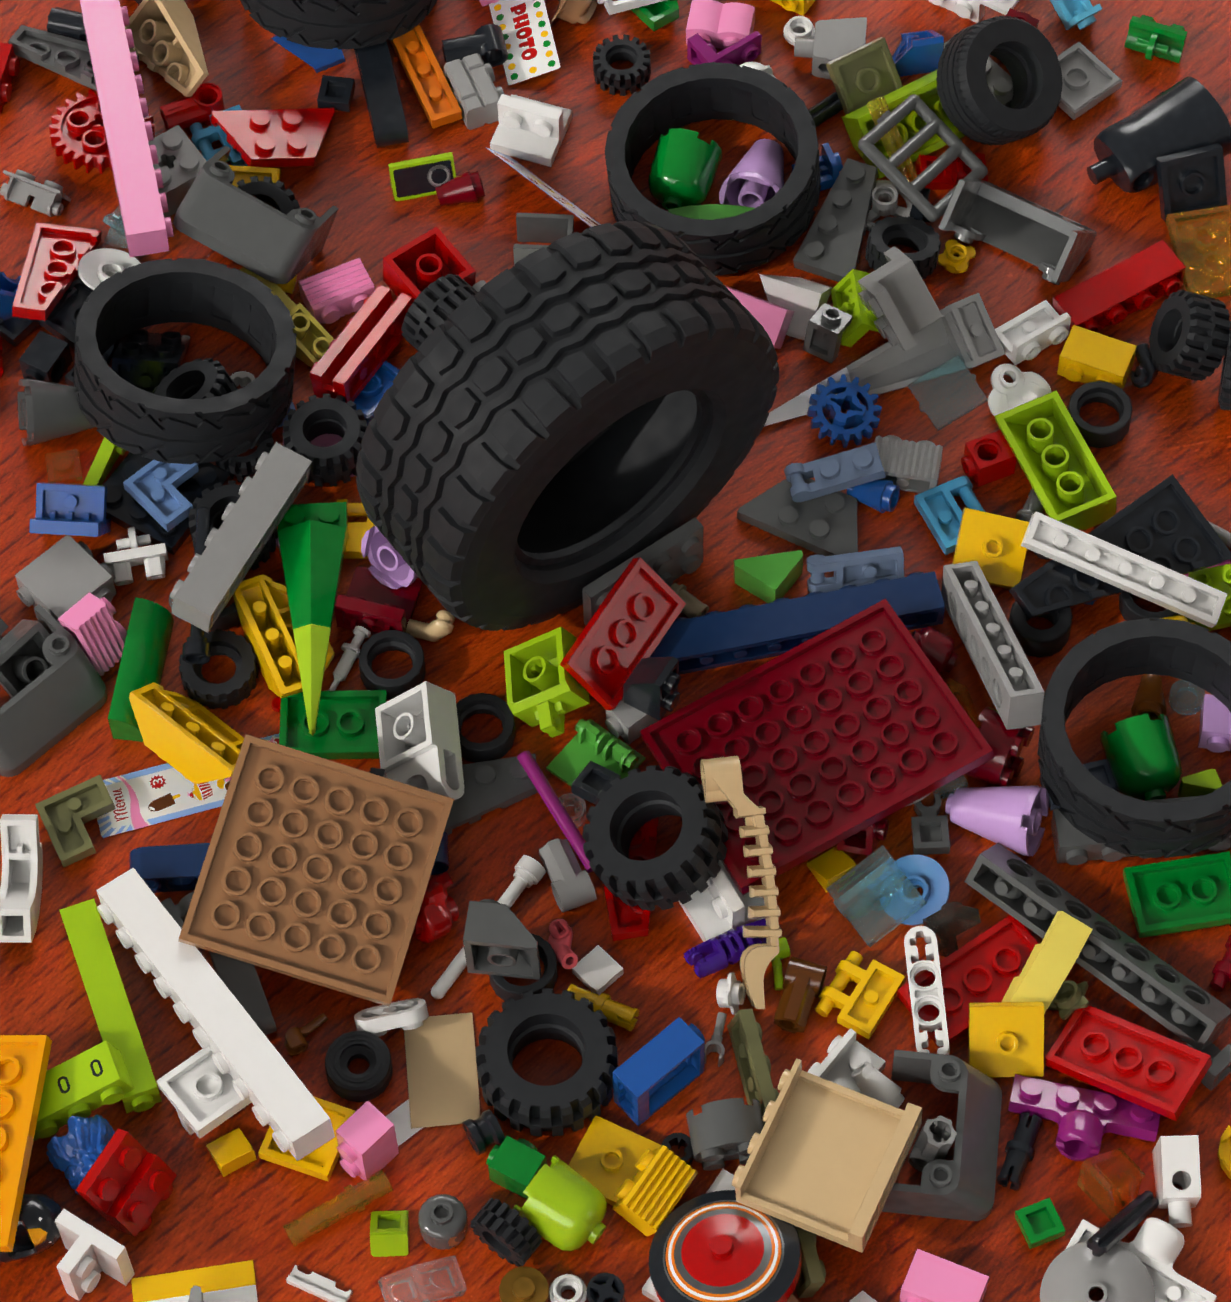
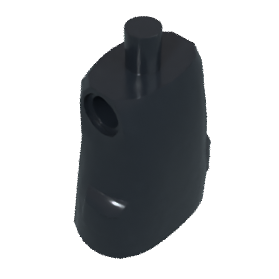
(1168, 124)

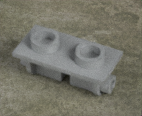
(46, 196)

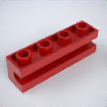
(1122, 288)
(361, 346)

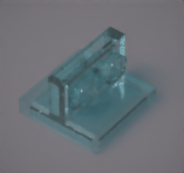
(876, 896)

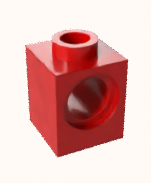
(993, 447)

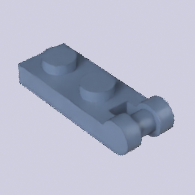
(834, 473)
(854, 568)

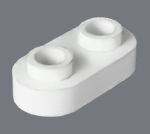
(405, 1014)

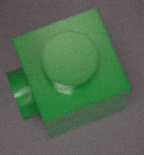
(514, 1164)

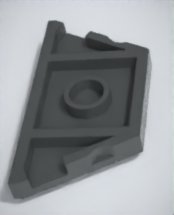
(819, 525)

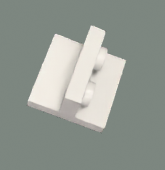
(530, 129)
(719, 906)
(201, 1093)
(88, 1255)

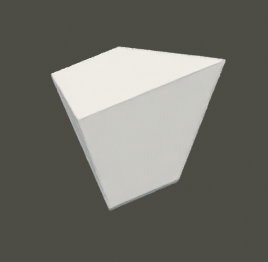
(796, 295)

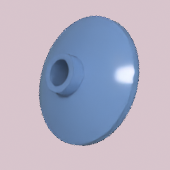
(934, 881)

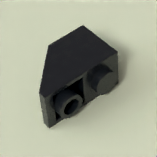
(653, 686)

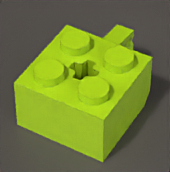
(537, 683)

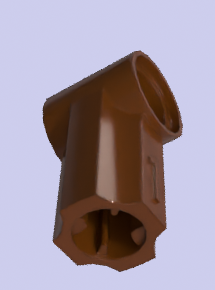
(801, 986)

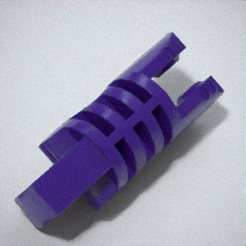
(717, 953)

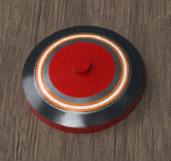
(724, 1253)

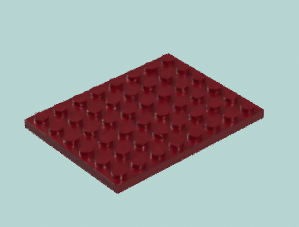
(827, 738)

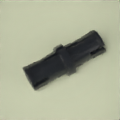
(1019, 1151)

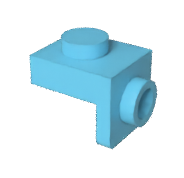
(1076, 12)

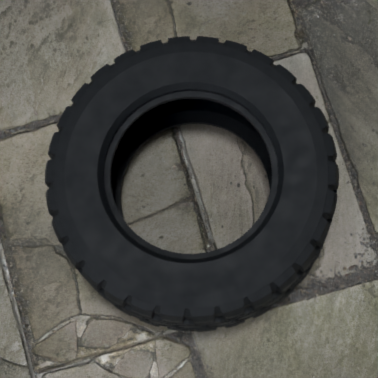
(565, 422)

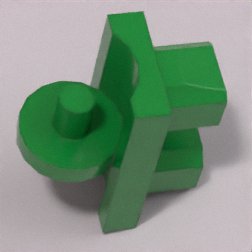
(1156, 39)

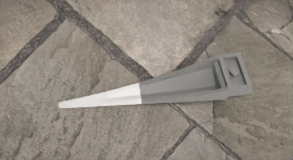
(961, 331)

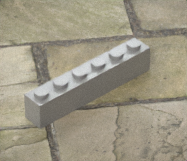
(241, 536)

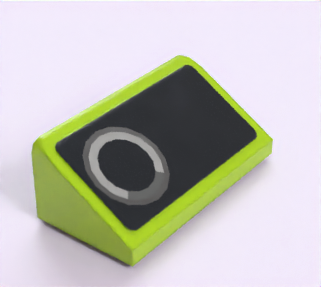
(420, 176)

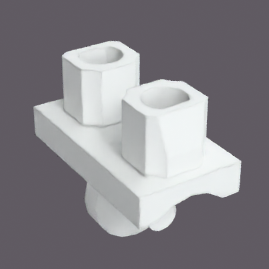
(151, 556)

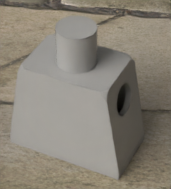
(831, 41)

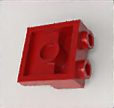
(127, 1184)

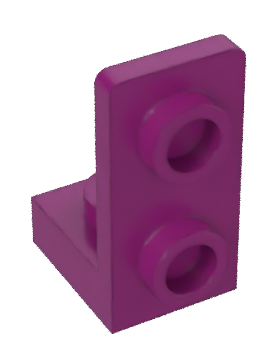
(740, 52)

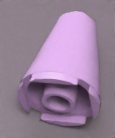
(756, 176)
(386, 562)
(1002, 814)

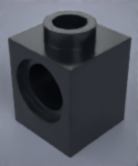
(46, 358)

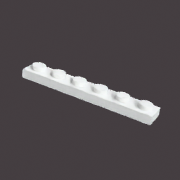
(1124, 569)

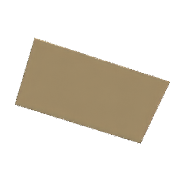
(442, 1071)

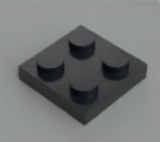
(1191, 180)

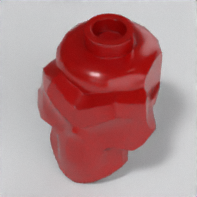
(436, 911)

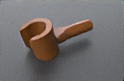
(295, 1037)

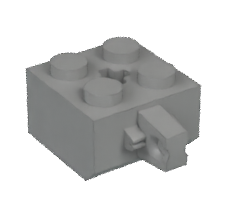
(178, 164)

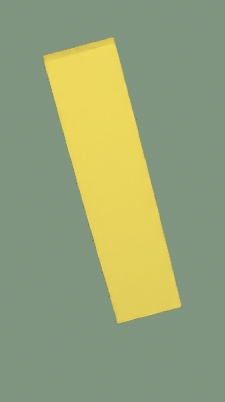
(1049, 962)

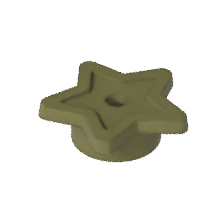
(1070, 998)

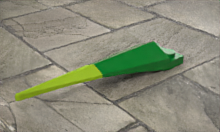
(312, 558)

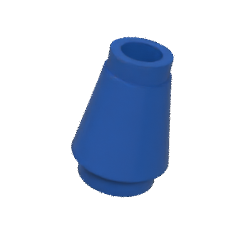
(877, 494)

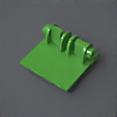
(594, 745)

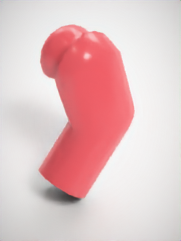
(561, 943)

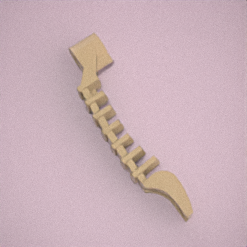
(724, 782)

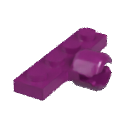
(1081, 1115)

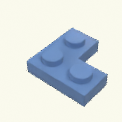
(156, 491)

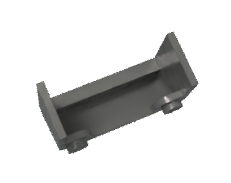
(1017, 227)
(248, 228)
(51, 703)
(967, 1184)

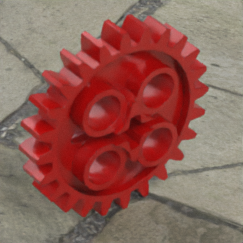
(80, 133)

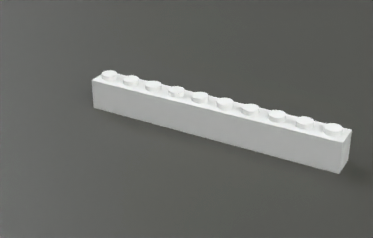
(216, 1015)

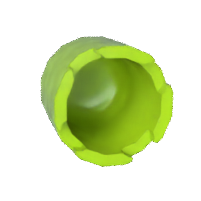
(564, 1206)

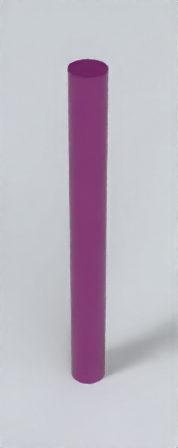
(554, 806)

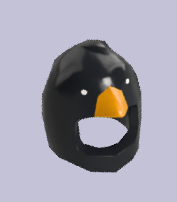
(35, 1227)

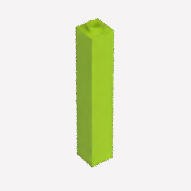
(110, 1000)

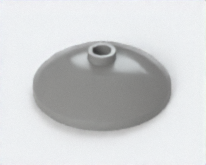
(1078, 1271)

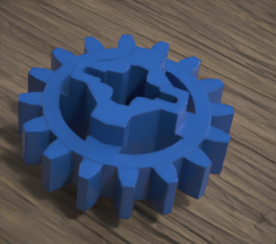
(858, 417)

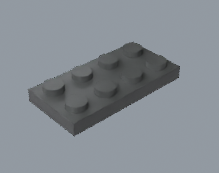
(669, 557)

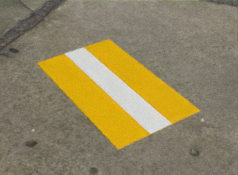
(218, 1284)

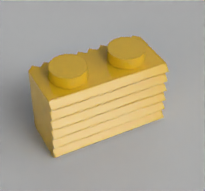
(654, 1189)

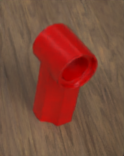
(193, 109)

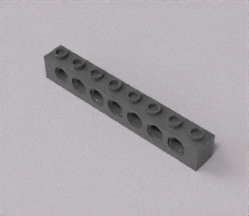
(1107, 952)

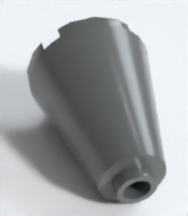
(48, 411)

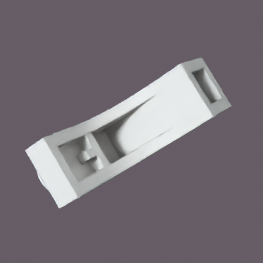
(20, 877)

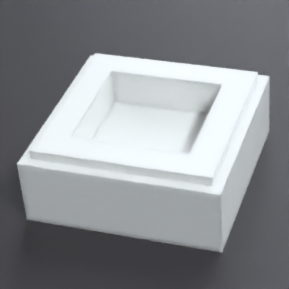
(597, 970)

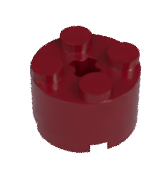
(1006, 749)

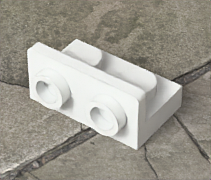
(843, 1058)

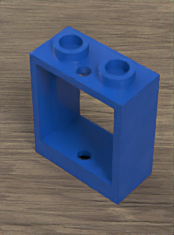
(659, 1070)

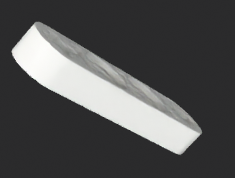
(927, 995)

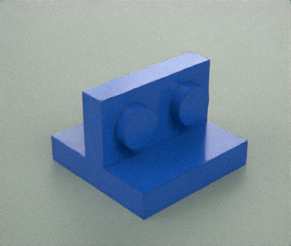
(70, 510)

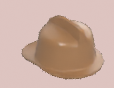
(575, 11)

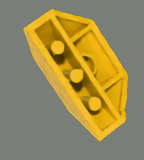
(269, 630)
(185, 734)

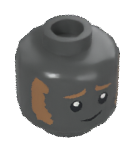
(443, 1221)

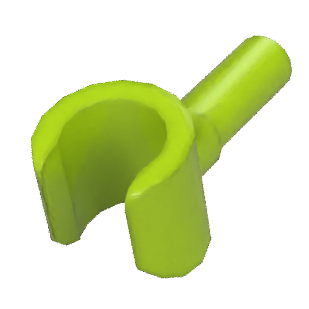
(784, 952)

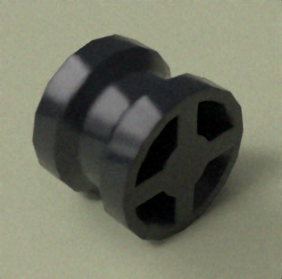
(483, 1131)
(607, 1287)

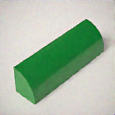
(140, 663)

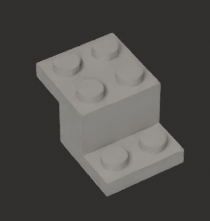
(898, 299)

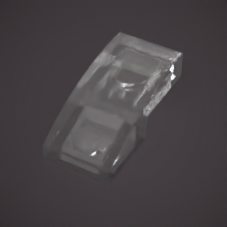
(424, 1282)

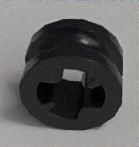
(681, 1140)

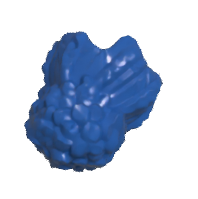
(79, 1147)

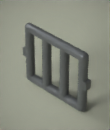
(890, 165)

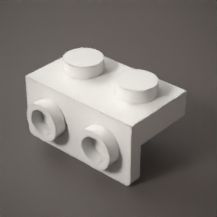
(1032, 332)

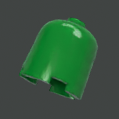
(683, 169)
(1143, 757)

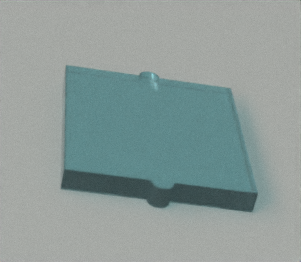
(947, 392)

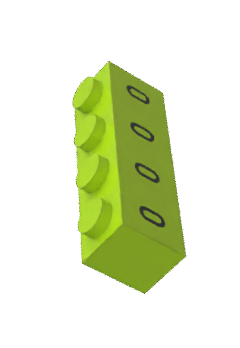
(81, 1086)

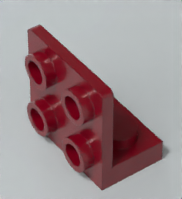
(376, 605)

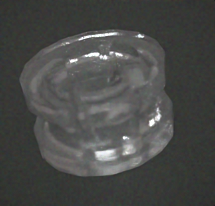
(579, 806)

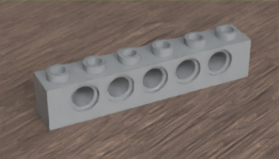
(992, 645)

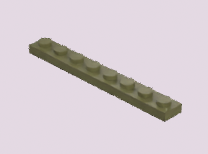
(757, 1084)

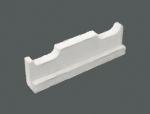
(317, 1286)

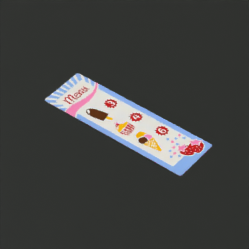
(159, 796)

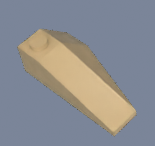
(169, 43)

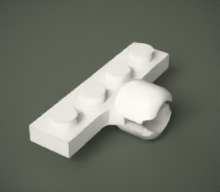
(1158, 1248)

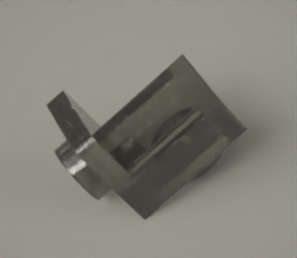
(949, 923)

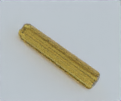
(892, 140)

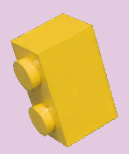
(1095, 358)

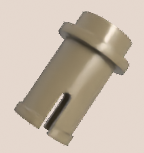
(693, 606)

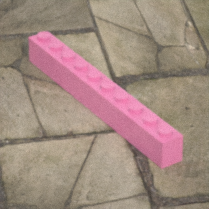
(125, 127)

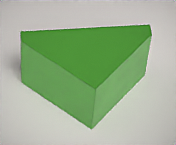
(769, 575)

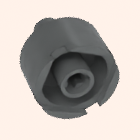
(723, 1131)

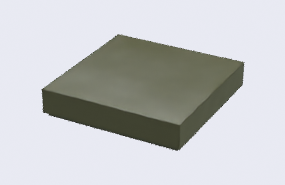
(864, 74)

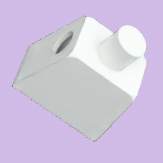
(1177, 1162)

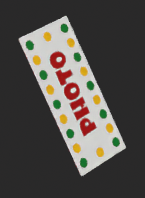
(526, 37)

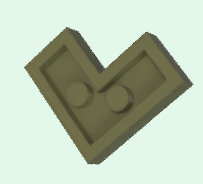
(66, 814)

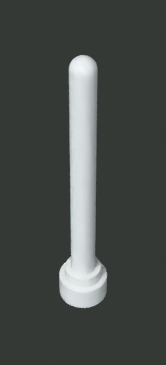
(527, 873)

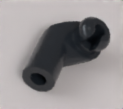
(1146, 370)

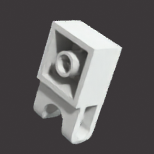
(422, 740)

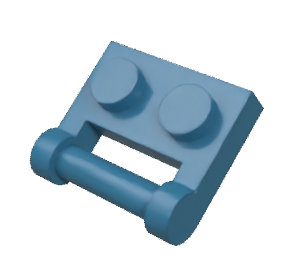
(942, 511)

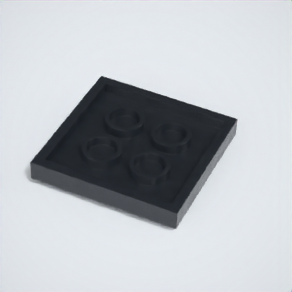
(129, 513)

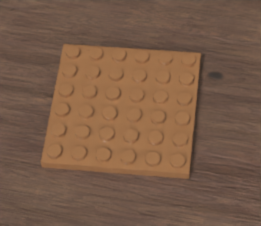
(316, 870)

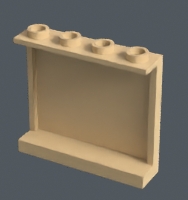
(826, 1157)

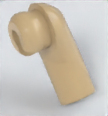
(434, 630)

